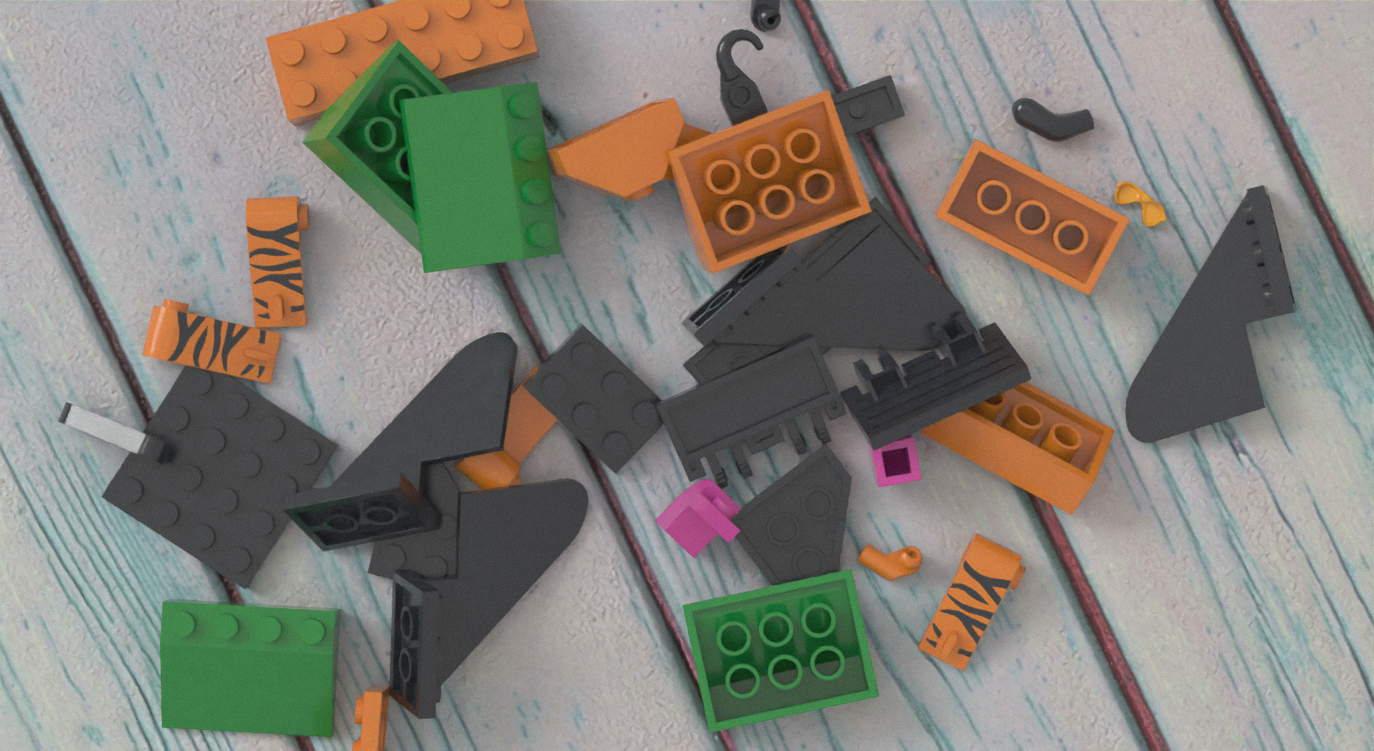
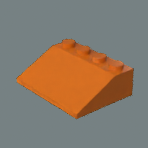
(767, 182)

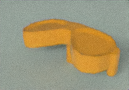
(1151, 211)

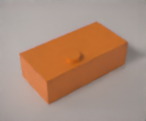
(1031, 216)

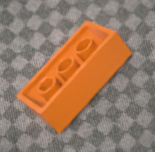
(1030, 443)

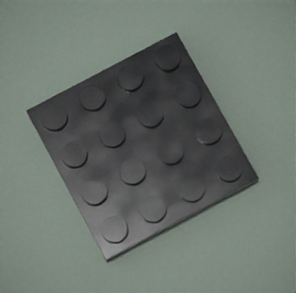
(223, 473)

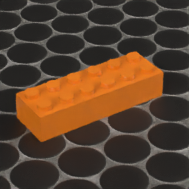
(446, 35)

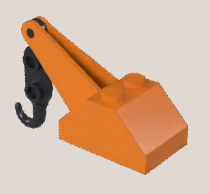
(631, 150)

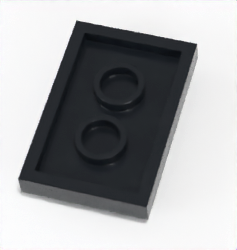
(596, 398)

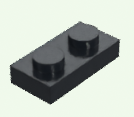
(868, 106)

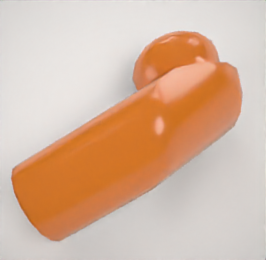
(891, 565)

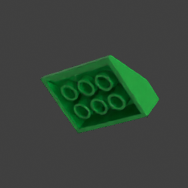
(365, 137)
(480, 177)
(780, 650)
(249, 667)

